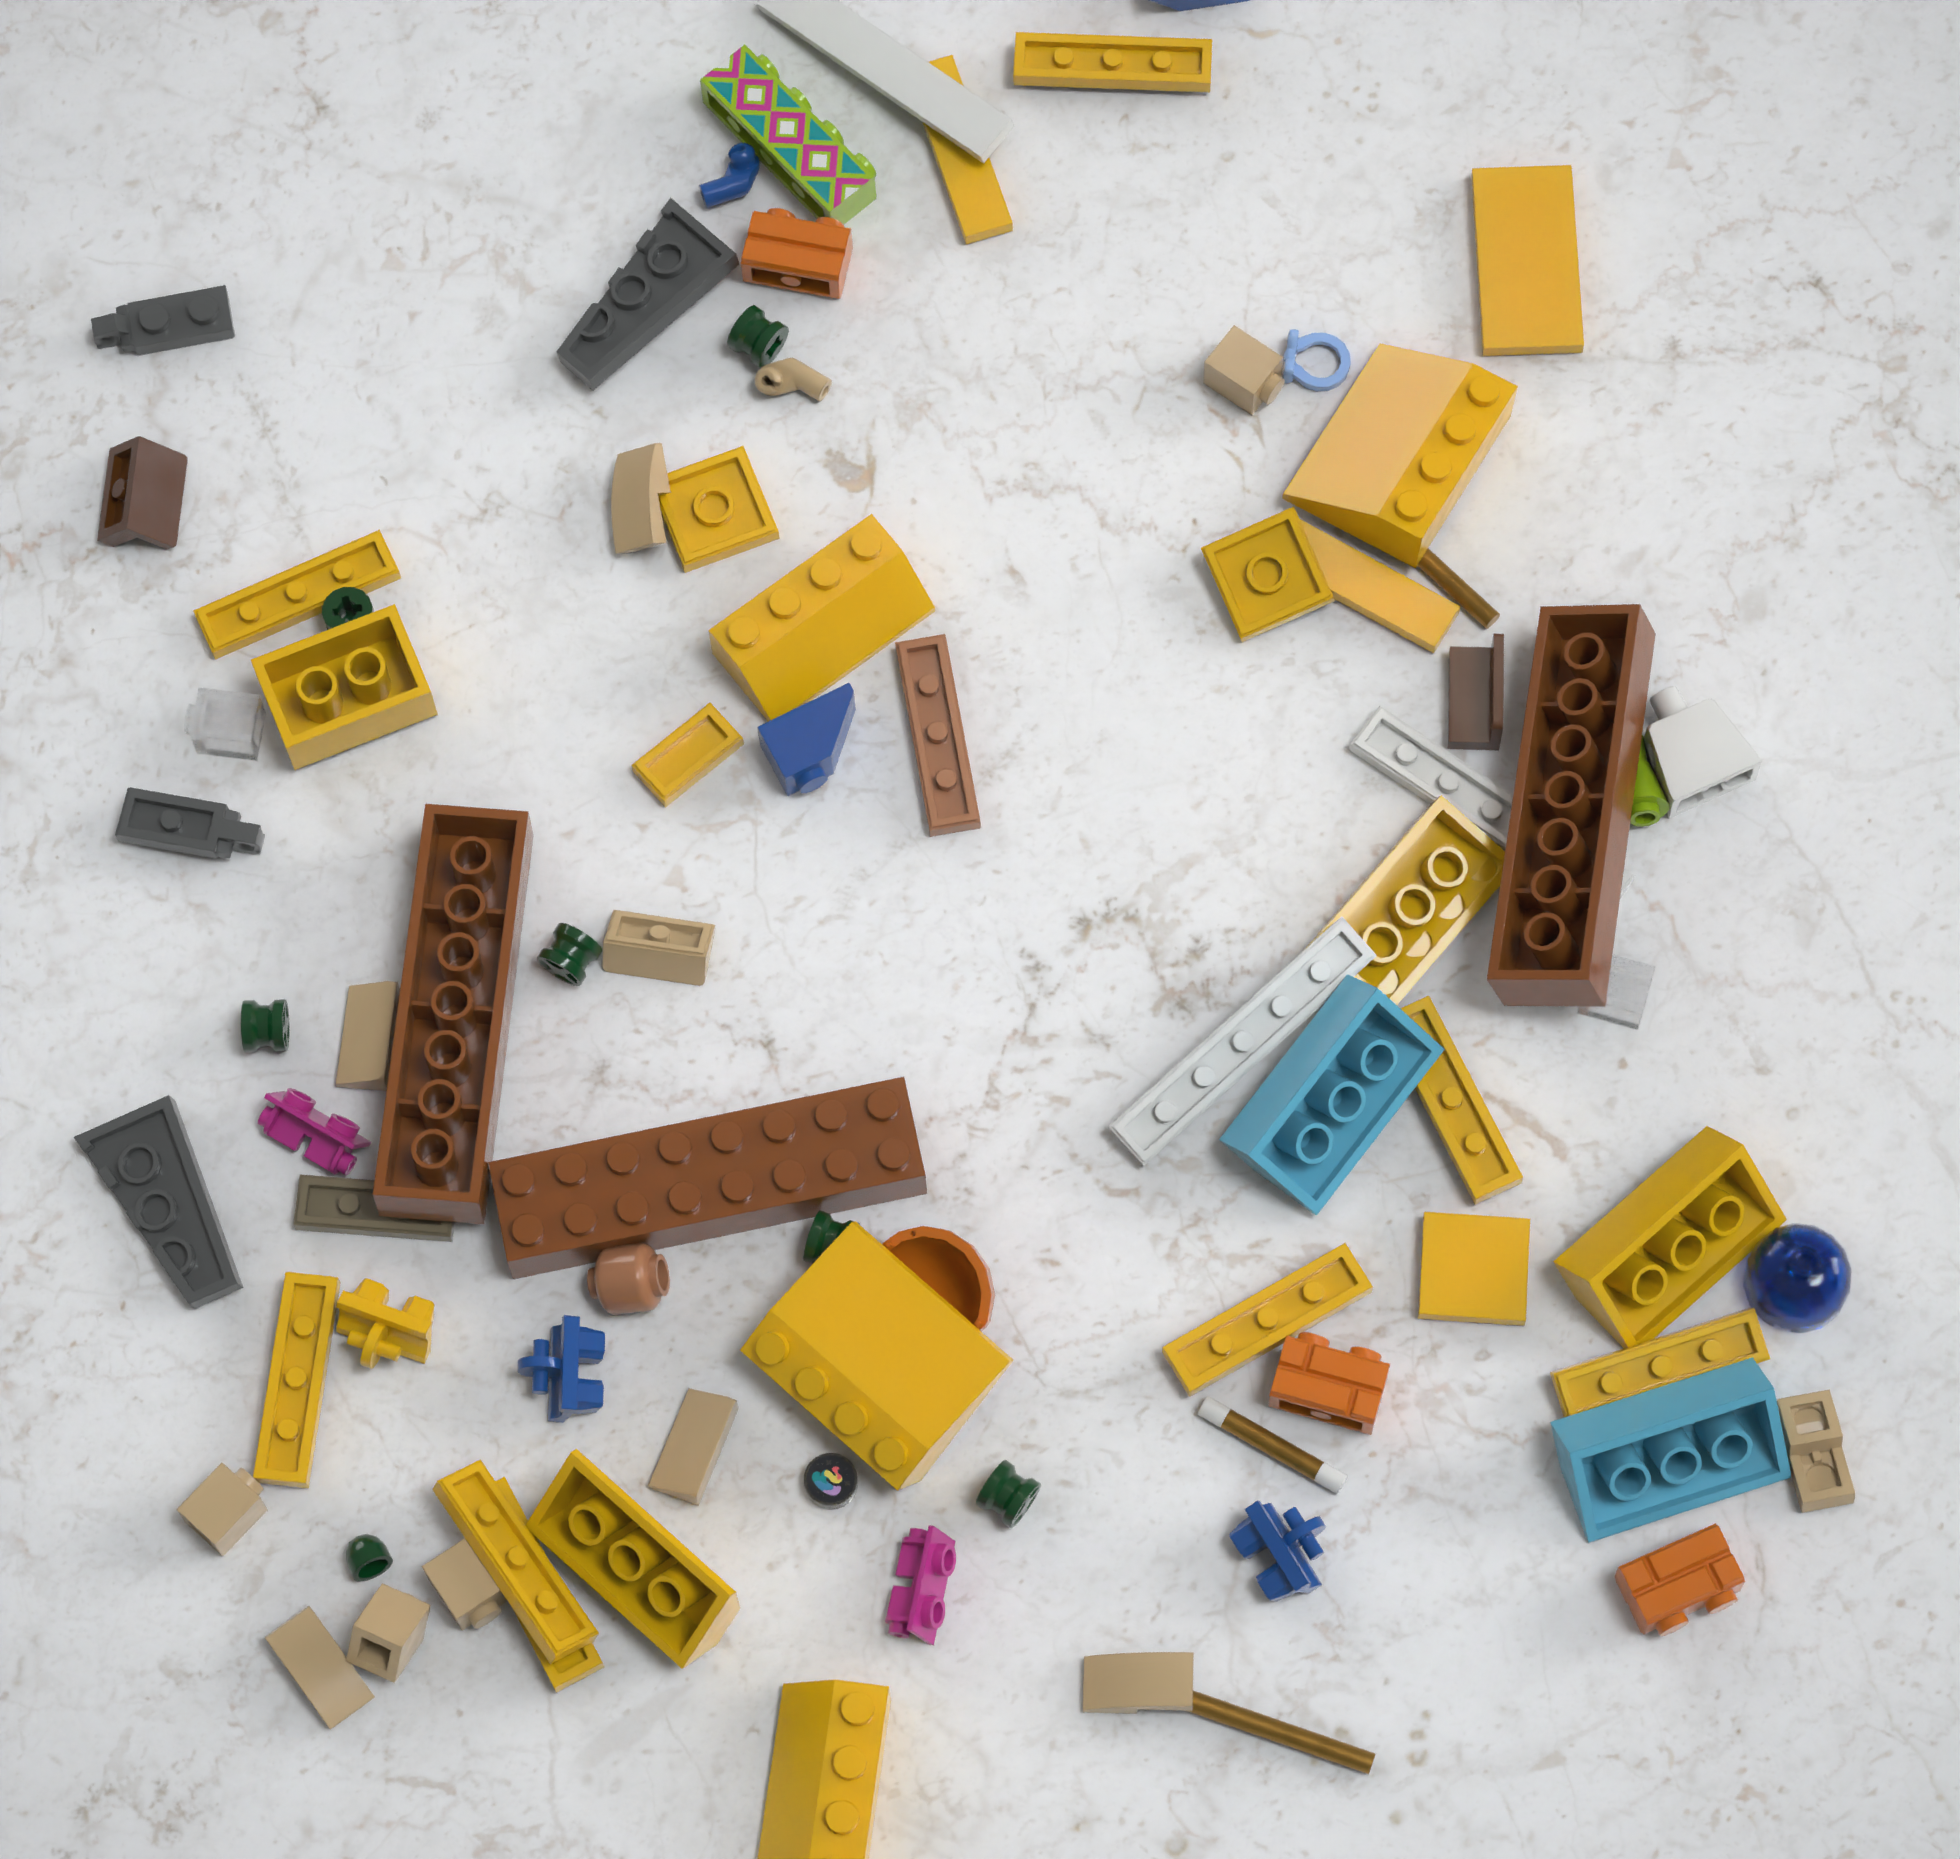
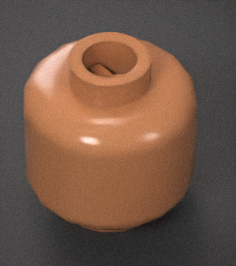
(629, 1279)

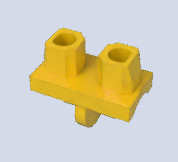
(383, 1329)

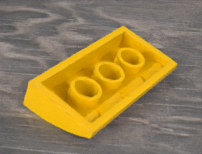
(1421, 896)

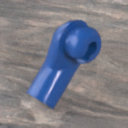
(737, 178)

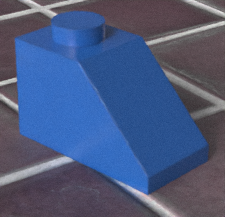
(808, 740)

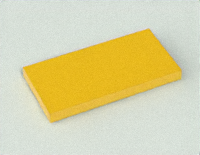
(1527, 260)

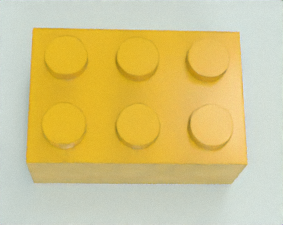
(344, 687)

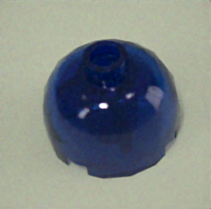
(1797, 1277)

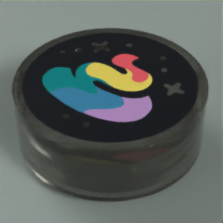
(831, 1481)

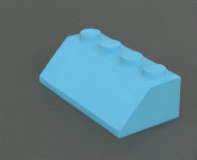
(1332, 1093)
(1672, 1449)

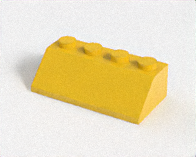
(821, 620)
(1671, 1238)
(633, 1561)
(825, 1770)

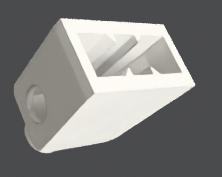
(1696, 751)

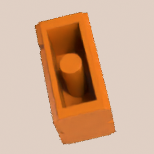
(797, 253)
(1329, 1382)
(1680, 1581)

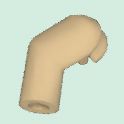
(790, 376)

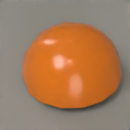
(949, 1268)

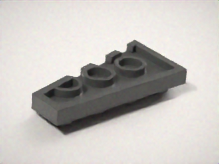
(659, 283)
(161, 1187)

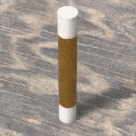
(1272, 1445)

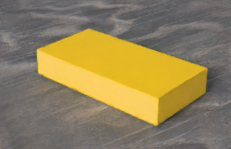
(687, 754)

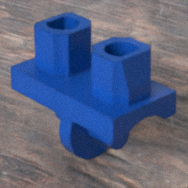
(568, 1348)
(1266, 1529)

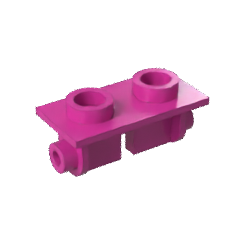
(331, 1136)
(920, 1609)

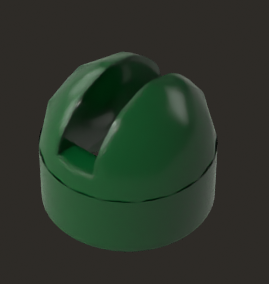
(367, 1557)

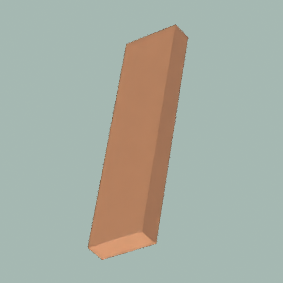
(937, 735)

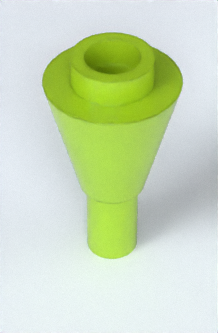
(1649, 798)

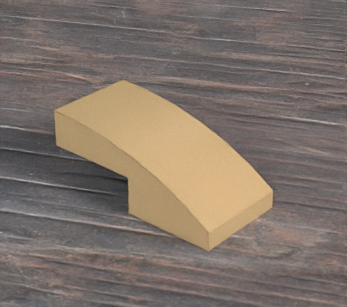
(635, 505)
(1815, 1451)
(319, 1667)
(1138, 1682)

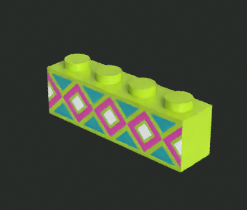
(788, 137)

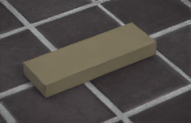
(349, 1208)

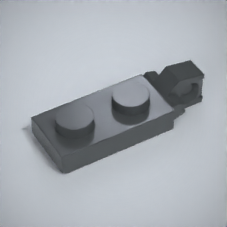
(167, 322)
(185, 825)

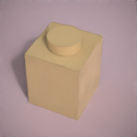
(1244, 371)
(224, 1507)
(465, 1586)
(388, 1632)

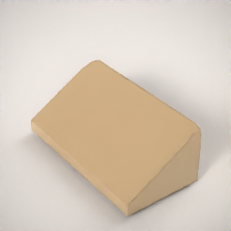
(658, 947)
(368, 1036)
(694, 1445)

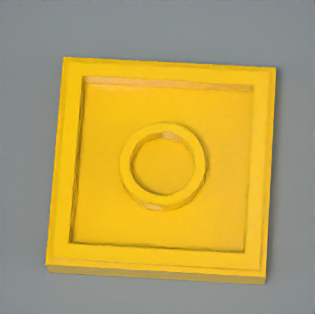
(716, 510)
(1268, 574)
(1474, 1268)

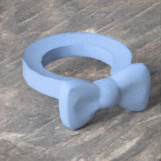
(1296, 372)

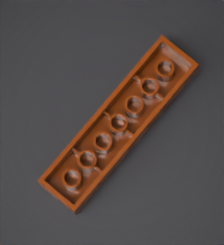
(1572, 806)
(453, 1014)
(708, 1177)

